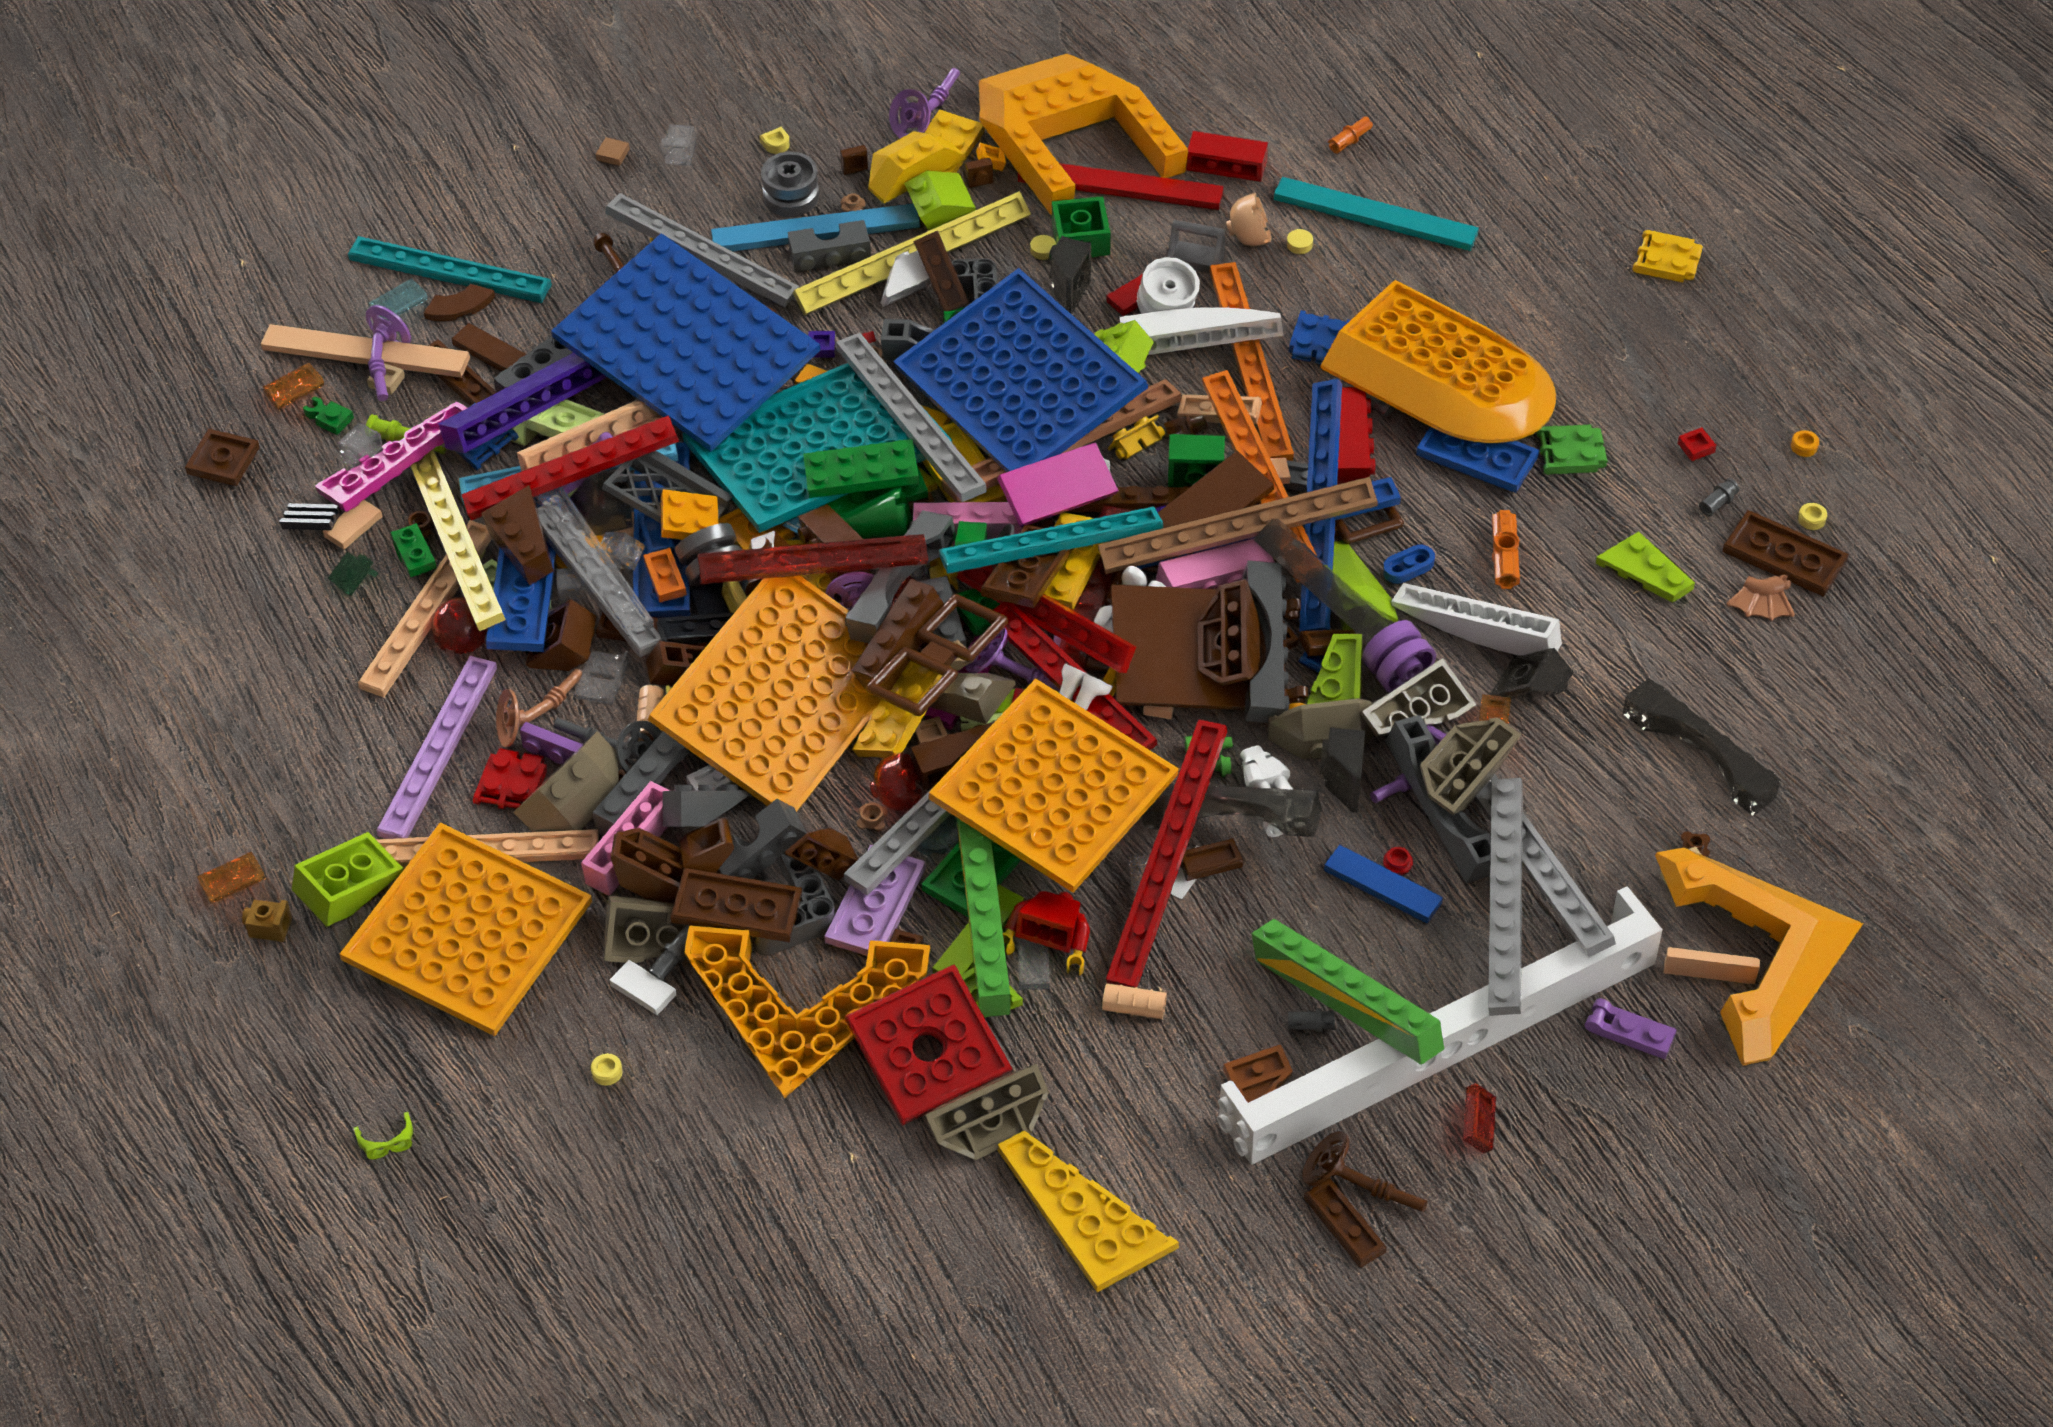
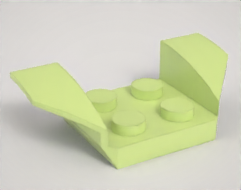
(554, 421)

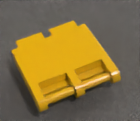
(1668, 256)

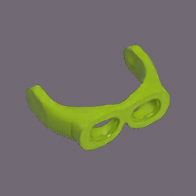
(404, 1138)

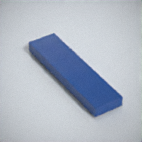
(1383, 884)

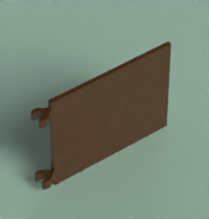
(1165, 662)

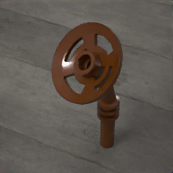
(1335, 1165)

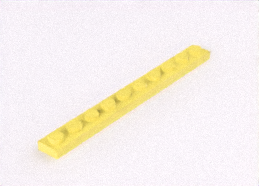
(877, 267)
(457, 542)

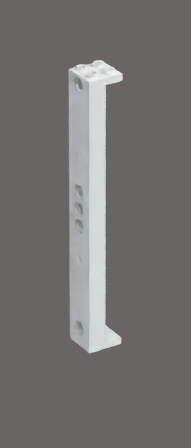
(1466, 1026)

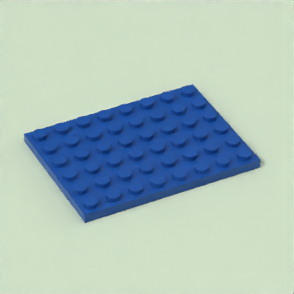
(686, 341)
(1020, 374)

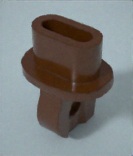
(1186, 425)

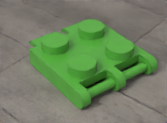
(1572, 449)

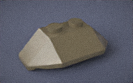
(1305, 726)
(1466, 761)
(573, 790)
(990, 1113)

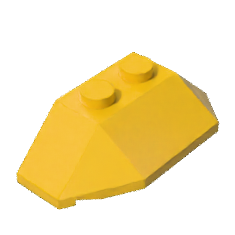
(908, 159)

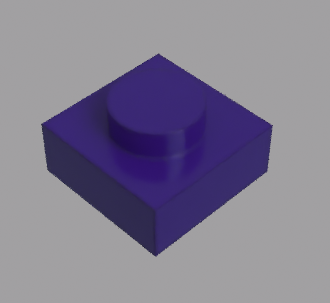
(827, 343)

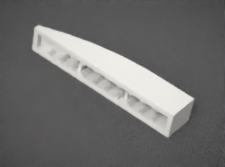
(1205, 327)
(1480, 621)

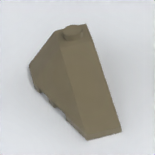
(1431, 694)
(975, 696)

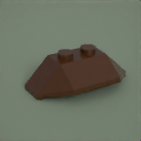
(1229, 635)
(647, 864)

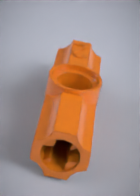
(1505, 549)

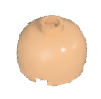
(1248, 221)

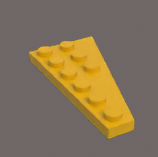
(1088, 1219)

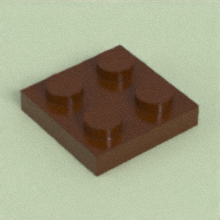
(222, 457)

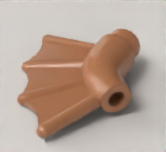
(1763, 598)

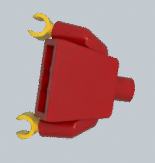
(1051, 922)

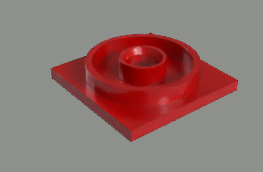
(937, 1008)

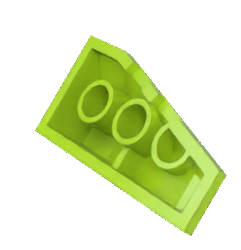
(1358, 576)

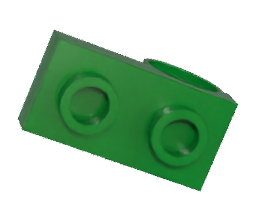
(413, 550)

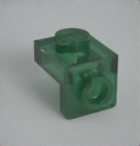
(351, 572)

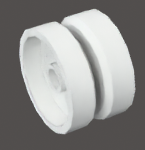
(1167, 286)

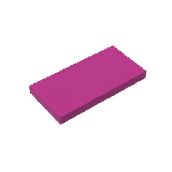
(1057, 484)

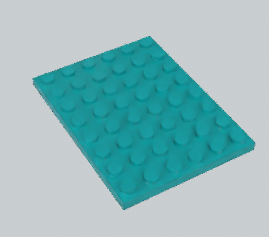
(764, 455)

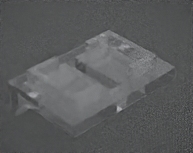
(604, 666)

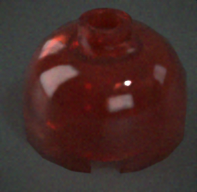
(455, 627)
(895, 782)

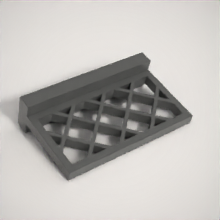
(666, 472)

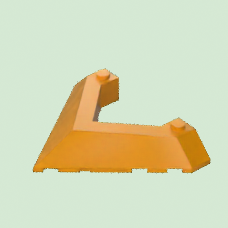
(1809, 946)
(787, 1042)

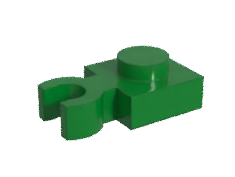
(330, 417)

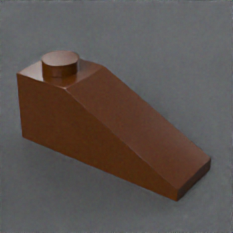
(670, 661)

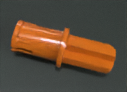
(1350, 135)

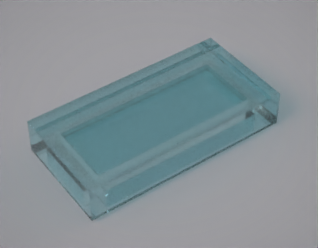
(401, 298)

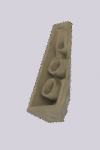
(637, 929)

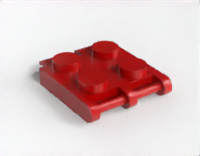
(510, 778)

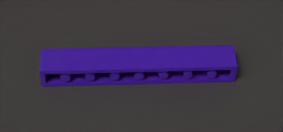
(518, 403)

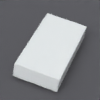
(643, 987)

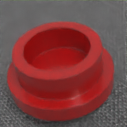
(1398, 860)

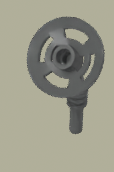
(625, 750)

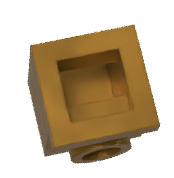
(267, 920)

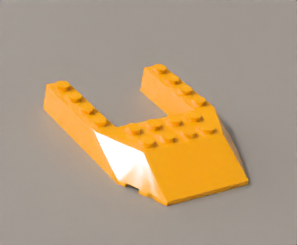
(1062, 96)

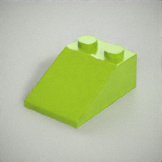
(344, 878)

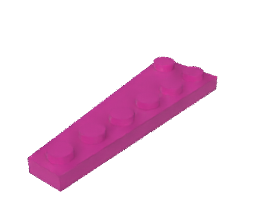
(355, 485)

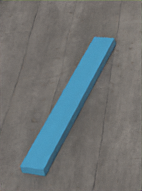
(824, 226)

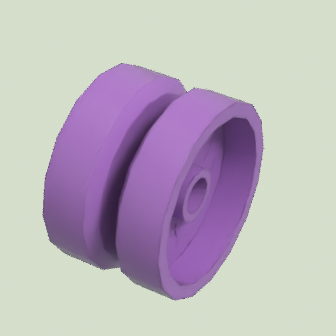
(1398, 654)

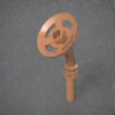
(513, 717)

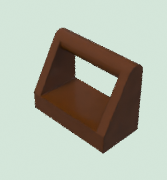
(700, 847)

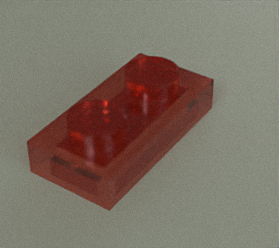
(1479, 1118)

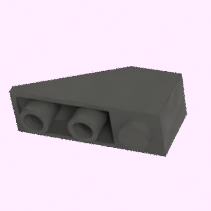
(698, 807)

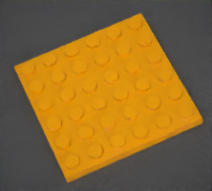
(1053, 785)
(466, 928)

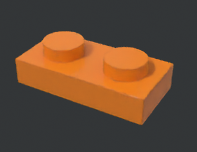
(665, 575)

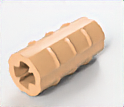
(648, 699)
(1134, 1001)

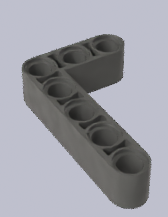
(808, 922)

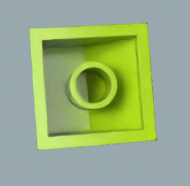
(939, 197)

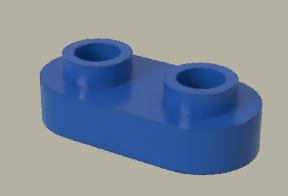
(1405, 564)

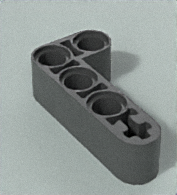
(976, 275)

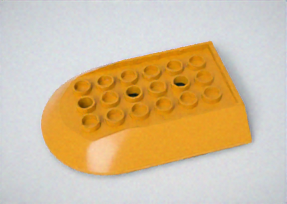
(1483, 397)

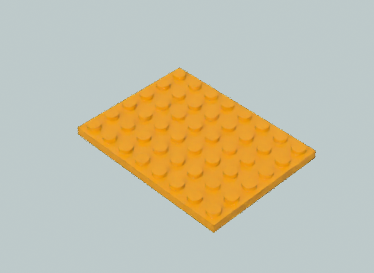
(773, 693)

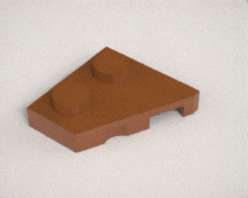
(1259, 1072)

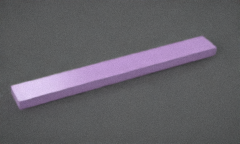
(437, 749)

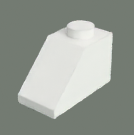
(905, 278)

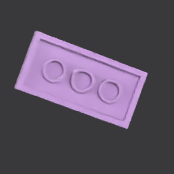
(879, 913)

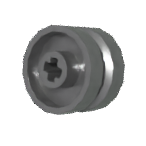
(790, 184)
(707, 540)

